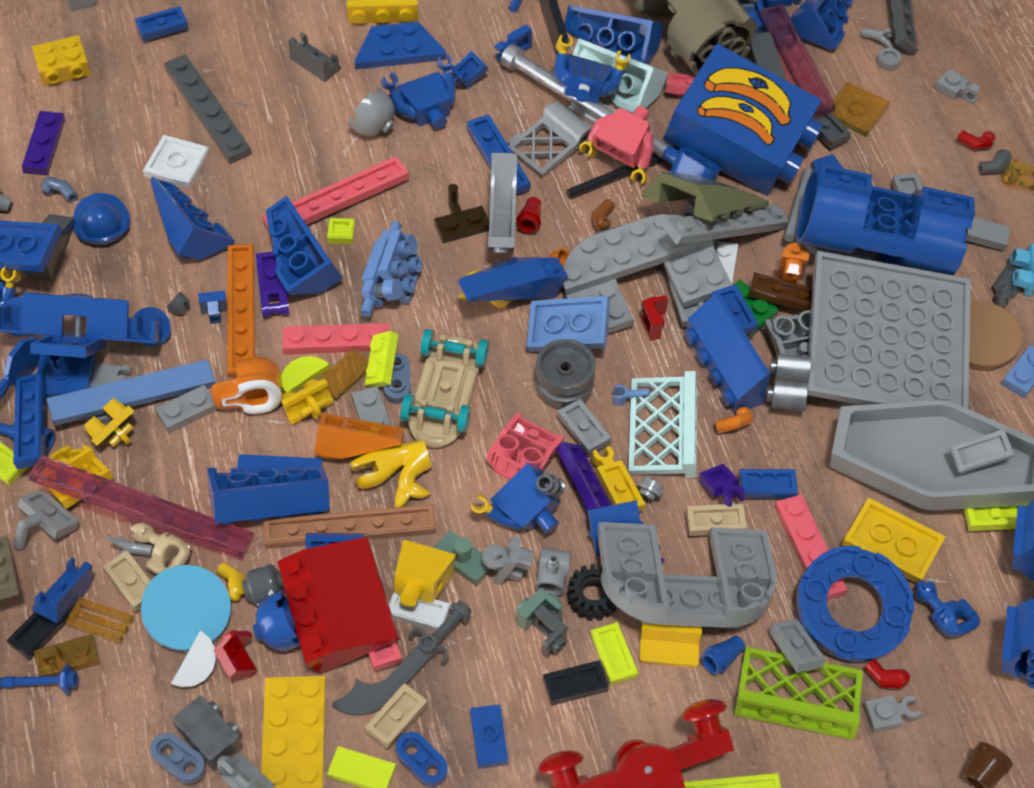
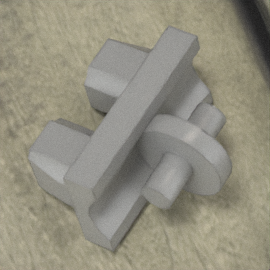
(509, 561)

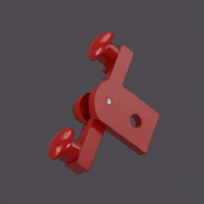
(649, 764)

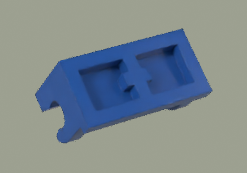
(64, 592)

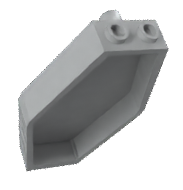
(908, 455)

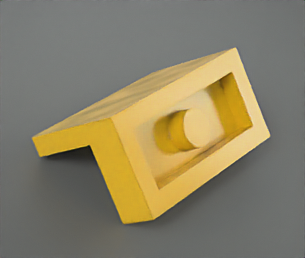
(670, 645)

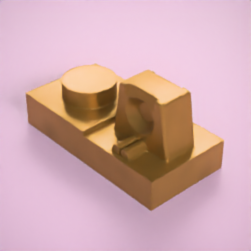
(77, 652)

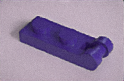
(270, 286)

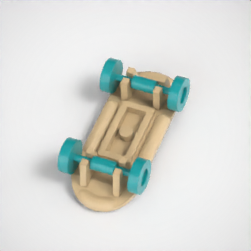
(445, 389)

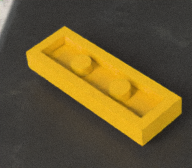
(382, 11)

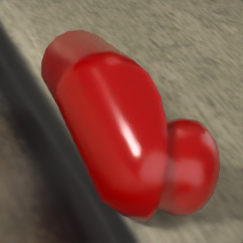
(977, 143)

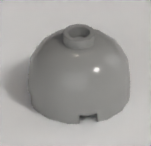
(374, 114)

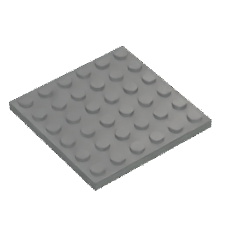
(887, 333)

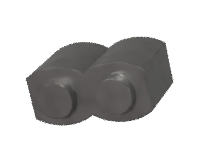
(789, 382)

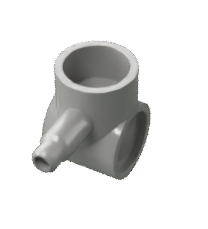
(553, 571)

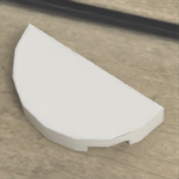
(197, 663)

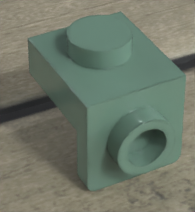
(526, 608)

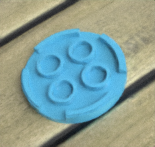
(182, 604)

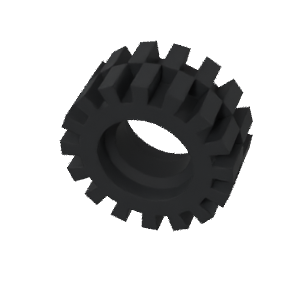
(580, 602)

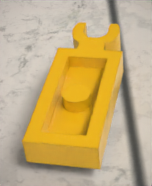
(616, 479)

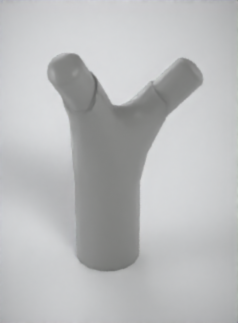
(880, 36)
(131, 547)

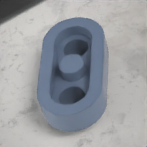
(400, 377)
(180, 758)

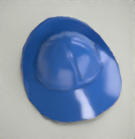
(100, 219)

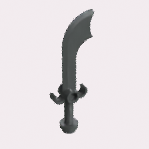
(371, 697)

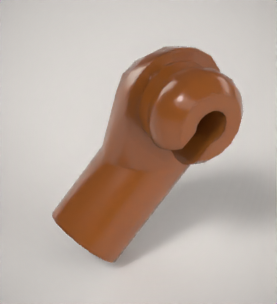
(600, 217)

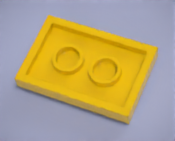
(896, 537)

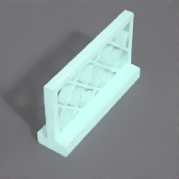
(687, 426)

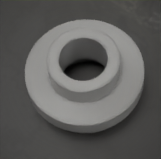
(649, 488)

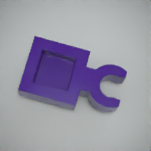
(722, 482)

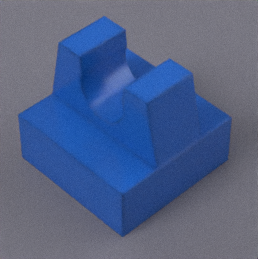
(213, 304)

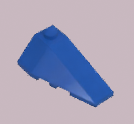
(616, 32)
(299, 257)
(515, 280)

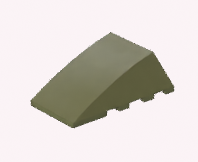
(711, 196)

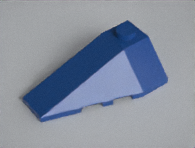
(822, 21)
(187, 224)

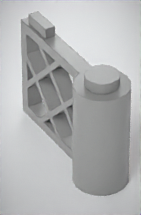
(560, 123)

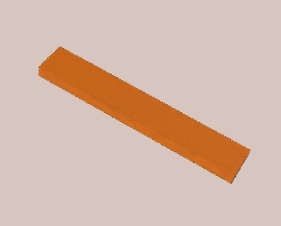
(240, 305)

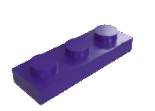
(43, 143)
(583, 476)

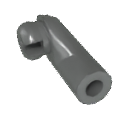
(998, 164)

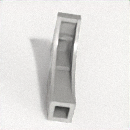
(502, 201)

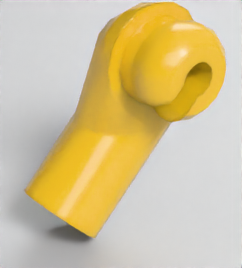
(234, 580)

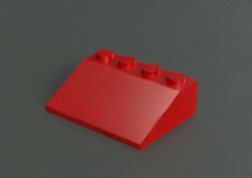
(337, 603)

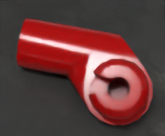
(887, 678)

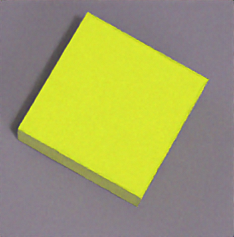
(341, 231)

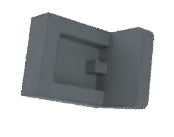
(553, 628)

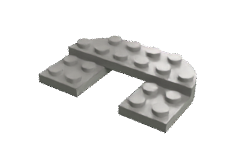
(635, 247)
(638, 586)

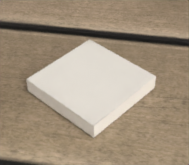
(176, 161)

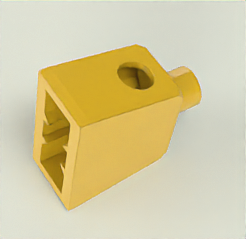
(422, 572)

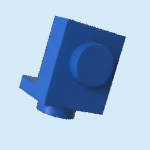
(468, 70)

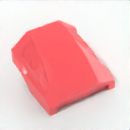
(522, 444)

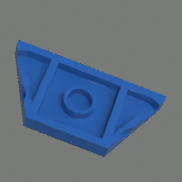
(398, 46)

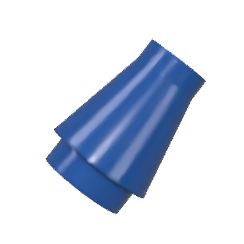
(722, 655)

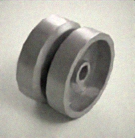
(564, 373)

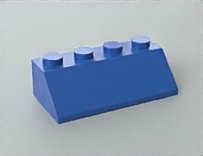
(727, 354)

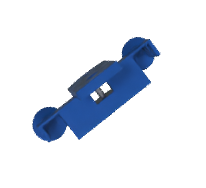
(105, 321)

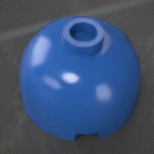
(276, 623)

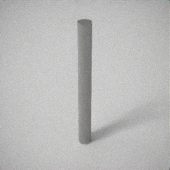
(792, 223)

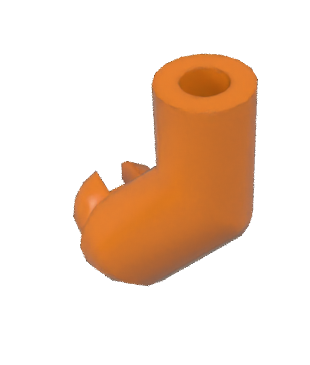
(741, 419)

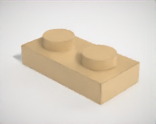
(704, 517)
(127, 578)
(396, 716)

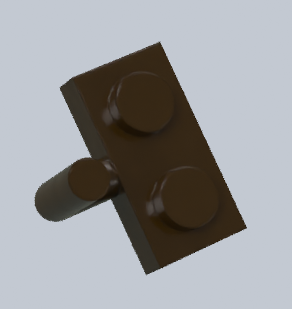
(460, 223)

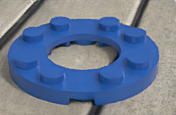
(882, 576)

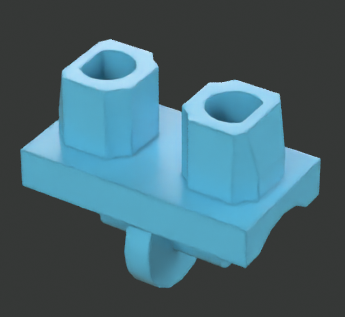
(1025, 276)

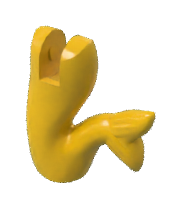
(389, 460)

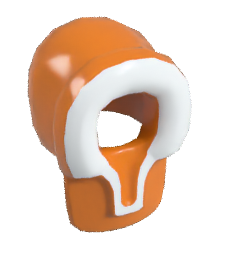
(254, 389)

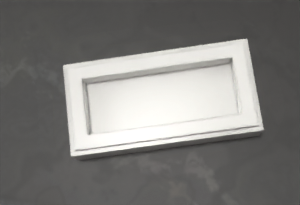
(422, 614)

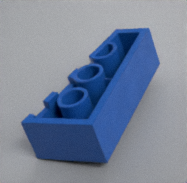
(266, 493)

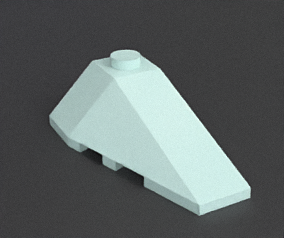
(639, 83)

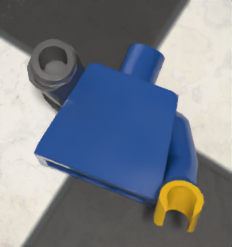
(525, 500)

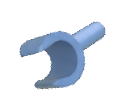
(622, 390)

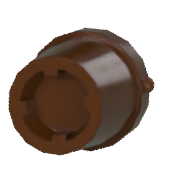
(986, 766)

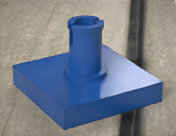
(66, 373)

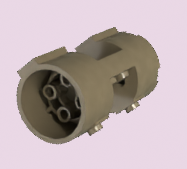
(701, 26)

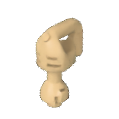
(164, 549)

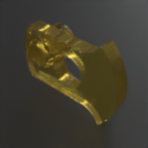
(1017, 175)

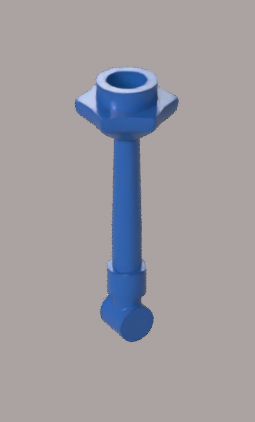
(66, 680)

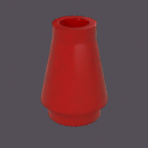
(530, 216)

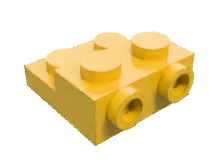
(61, 60)

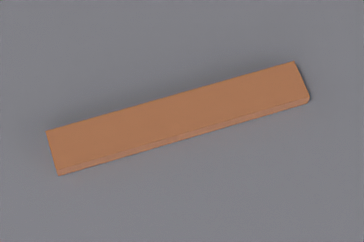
(373, 523)

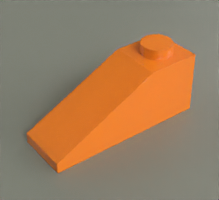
(349, 437)

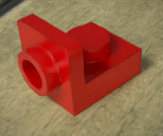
(652, 315)

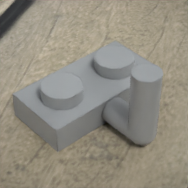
(46, 513)

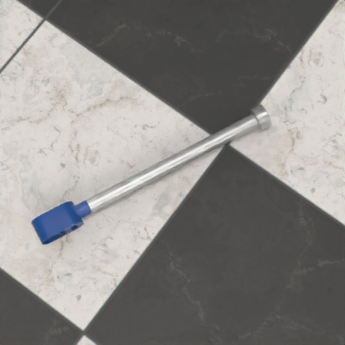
(682, 161)

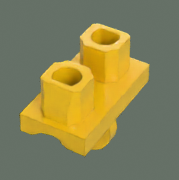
(308, 401)
(118, 413)

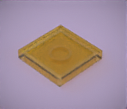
(859, 108)

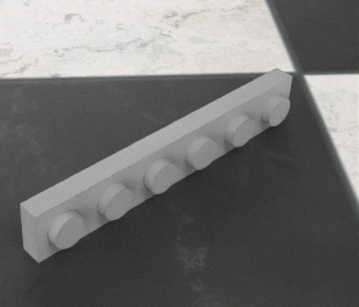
(695, 229)

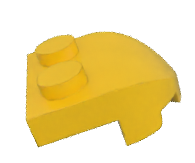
(82, 459)

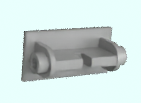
(241, 773)

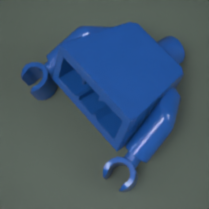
(425, 98)

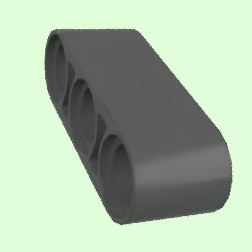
(764, 53)

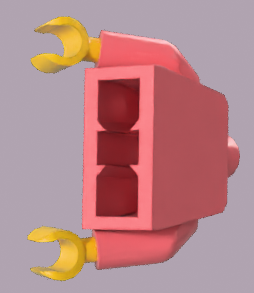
(625, 138)

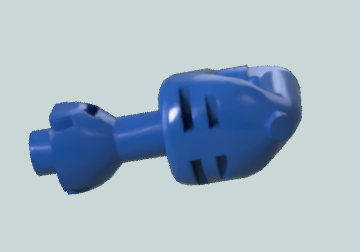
(947, 613)

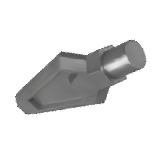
(1004, 286)

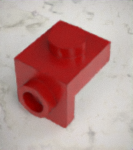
(233, 655)

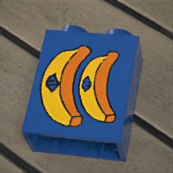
(745, 120)

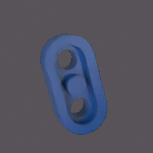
(424, 759)

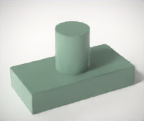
(468, 558)

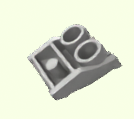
(790, 334)

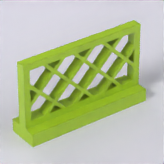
(797, 711)

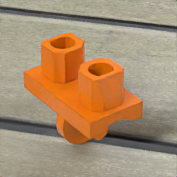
(793, 263)

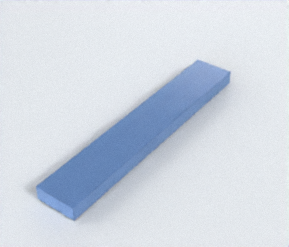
(130, 391)

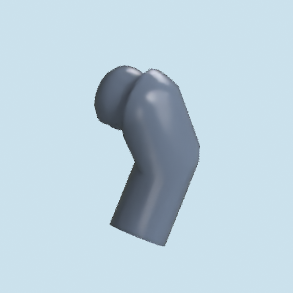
(51, 184)

